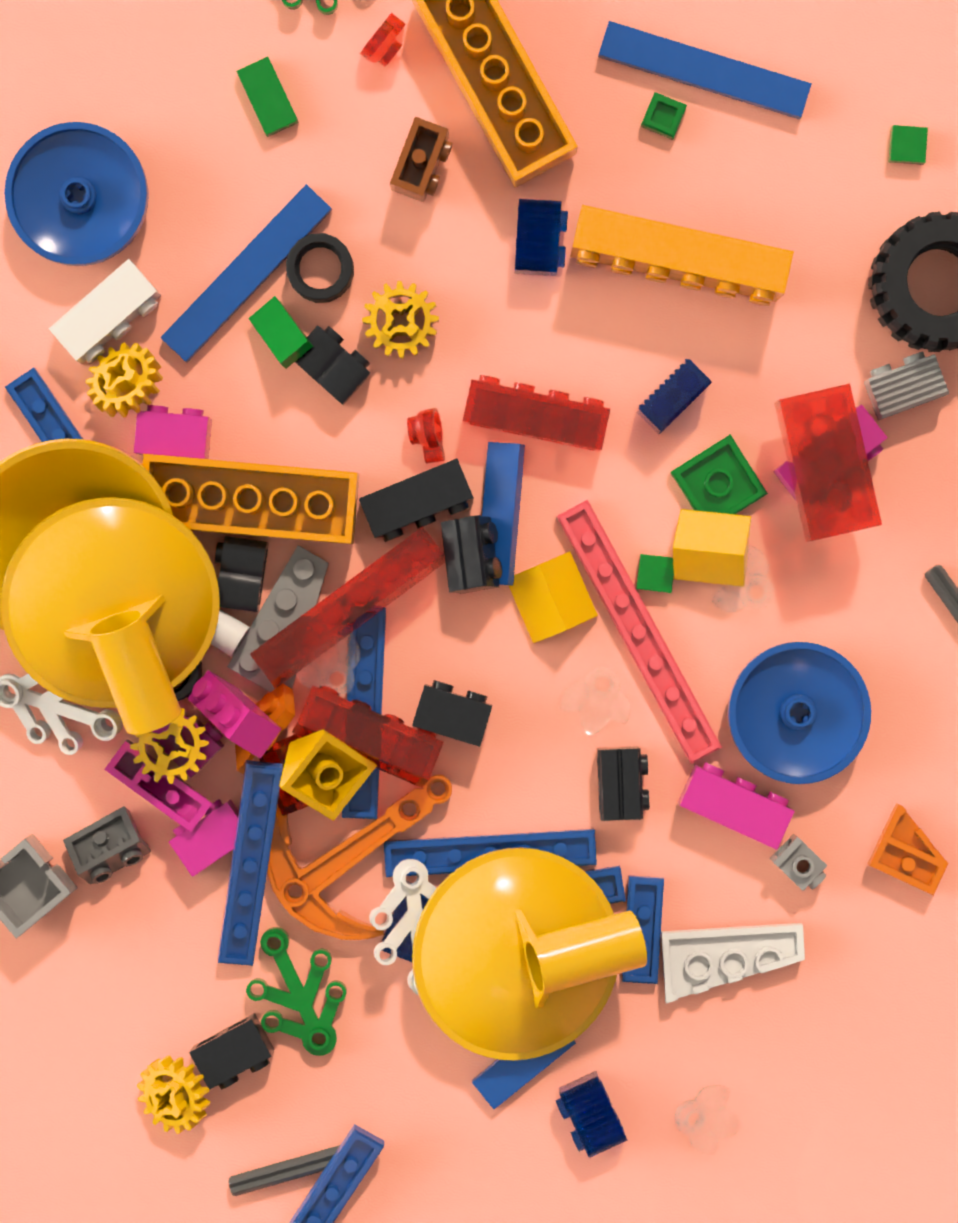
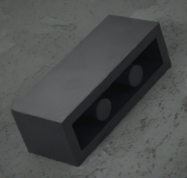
(417, 500)

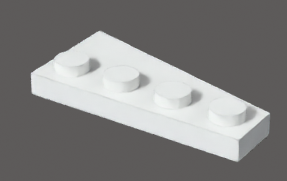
(717, 956)

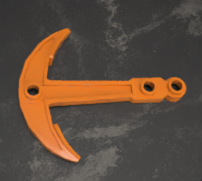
(316, 876)

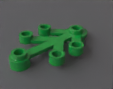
(300, 996)

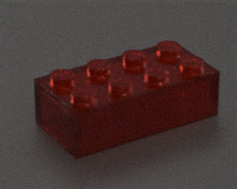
(828, 462)

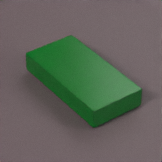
(267, 96)
(280, 332)

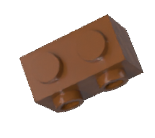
(419, 160)

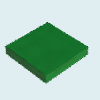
(719, 479)

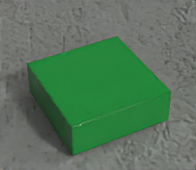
(663, 115)
(908, 144)
(655, 573)

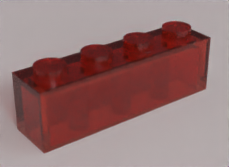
(535, 414)
(383, 739)

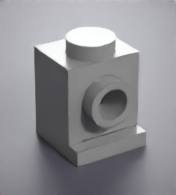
(790, 854)

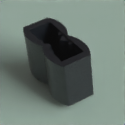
(333, 366)
(241, 572)

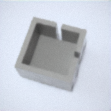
(30, 885)

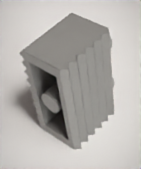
(905, 386)

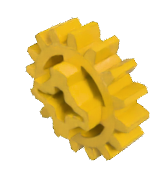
(389, 309)
(124, 380)
(163, 760)
(173, 1094)

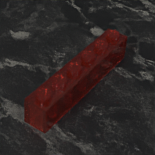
(348, 607)

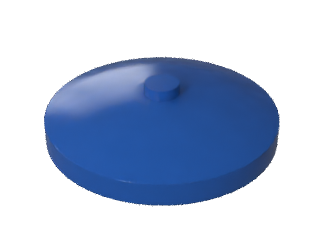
(76, 194)
(799, 712)

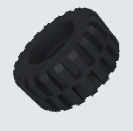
(891, 289)

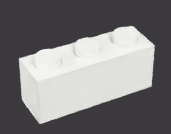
(105, 313)

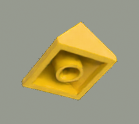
(711, 547)
(552, 597)
(324, 772)

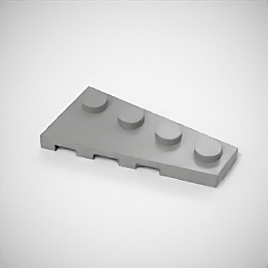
(290, 598)

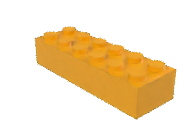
(499, 85)
(681, 254)
(258, 498)

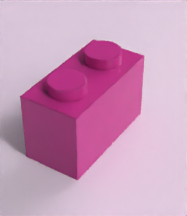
(173, 434)
(209, 839)

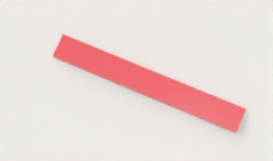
(639, 631)

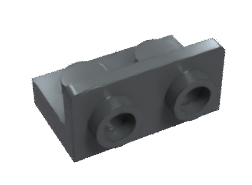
(106, 846)

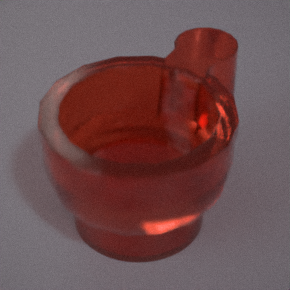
(383, 43)
(428, 431)

